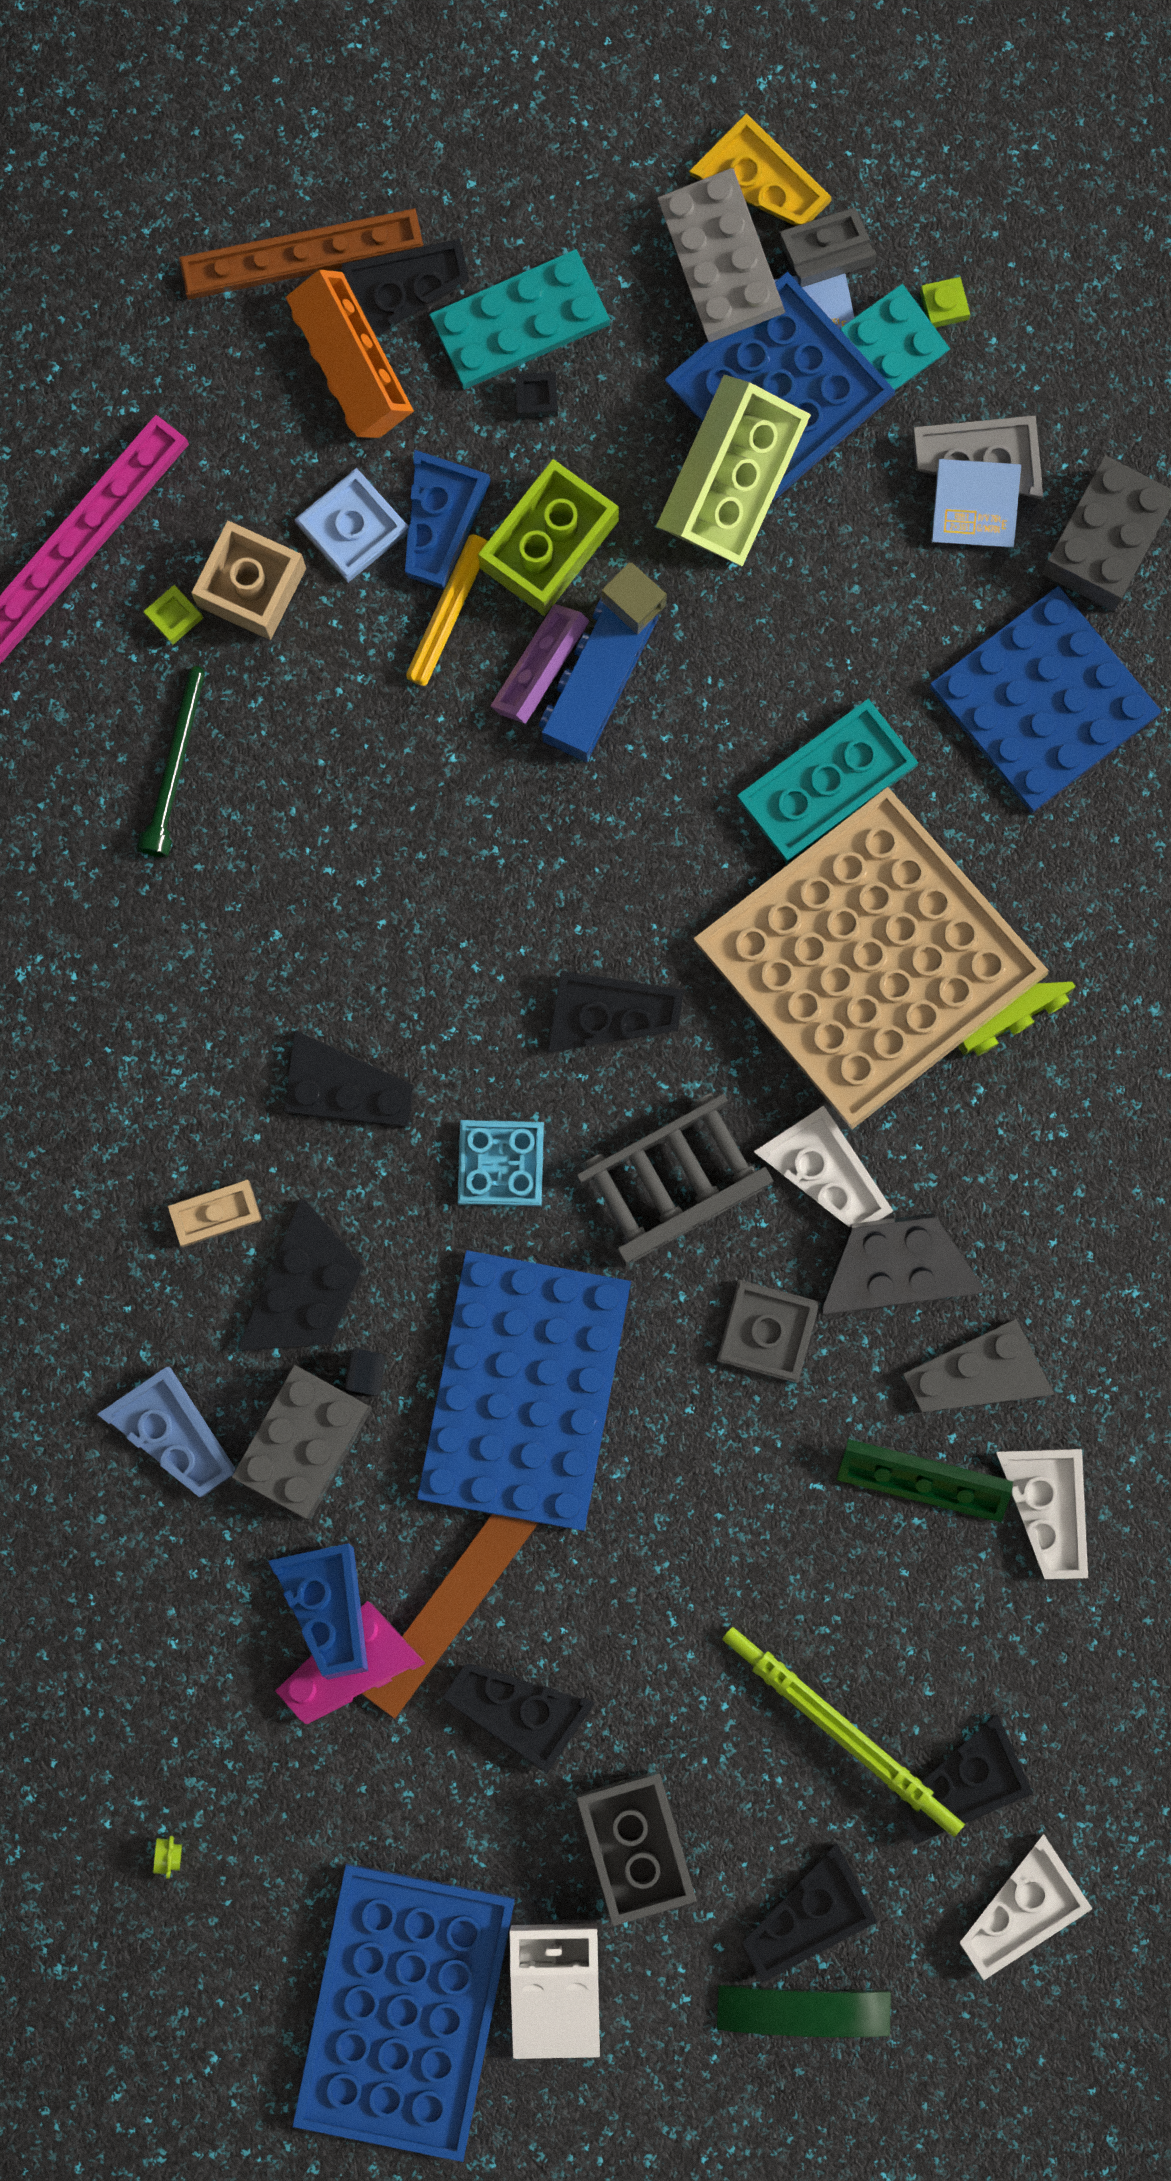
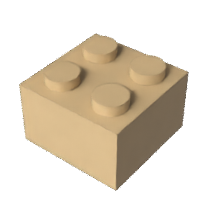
(249, 580)

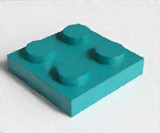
(896, 337)

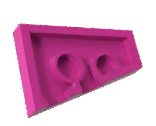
(387, 1655)

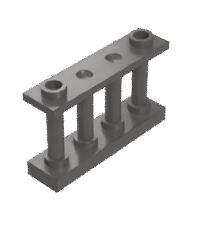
(672, 1219)

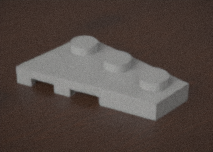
(983, 441)

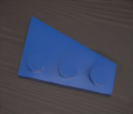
(442, 515)
(326, 1601)

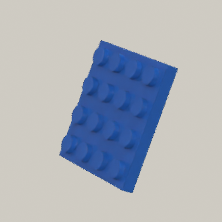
(799, 361)
(1045, 699)

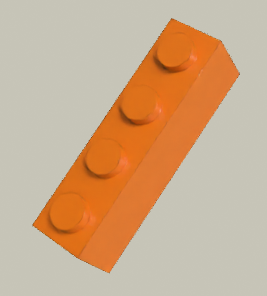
(349, 354)

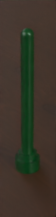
(156, 839)

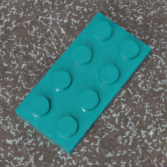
(520, 319)
(827, 780)

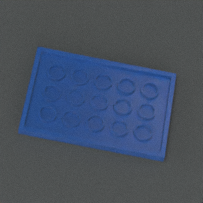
(524, 1391)
(404, 2012)

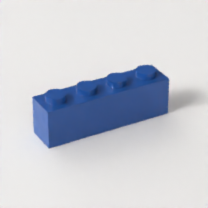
(594, 684)

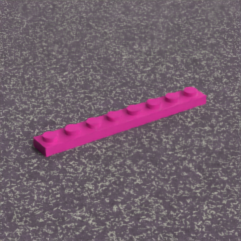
(86, 530)

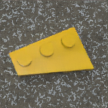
(764, 173)

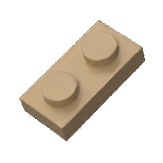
(214, 1213)

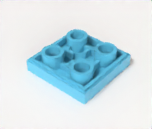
(500, 1163)

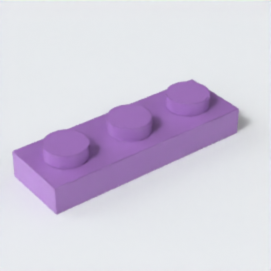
(540, 663)

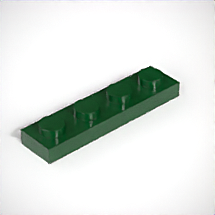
(924, 1480)

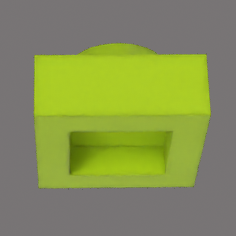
(945, 302)
(173, 614)

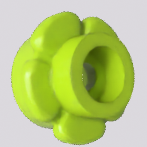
(167, 1856)

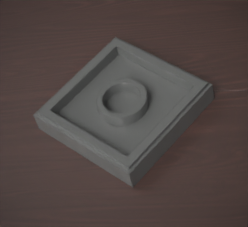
(768, 1331)

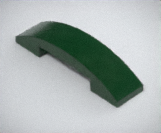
(803, 2011)

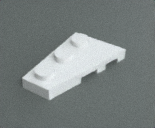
(826, 1168)
(1052, 1507)
(1025, 1912)

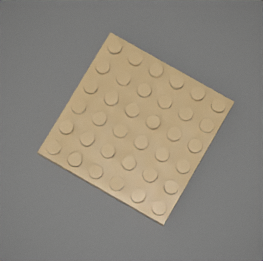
(870, 957)

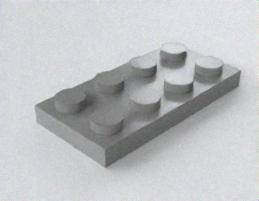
(721, 255)

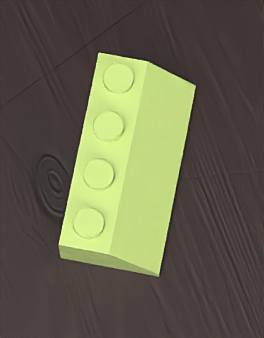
(733, 469)

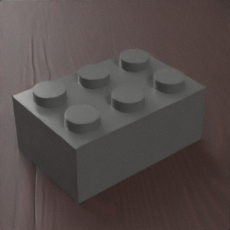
(1109, 533)
(302, 1442)
(636, 1848)

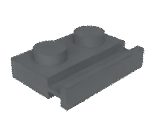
(827, 247)

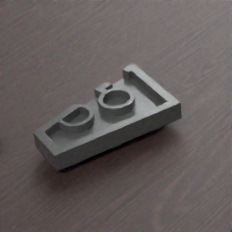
(980, 1372)

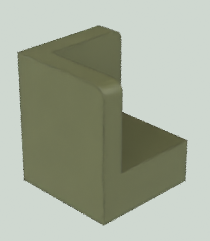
(634, 597)

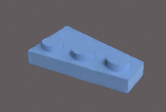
(172, 1431)

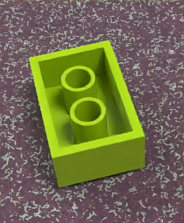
(548, 537)

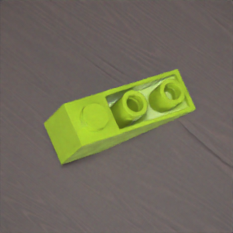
(1018, 1015)

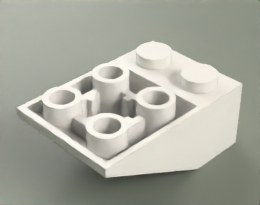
(554, 1991)

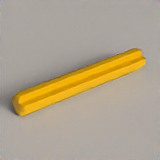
(446, 612)

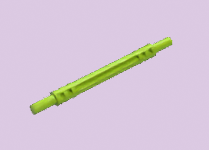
(843, 1732)

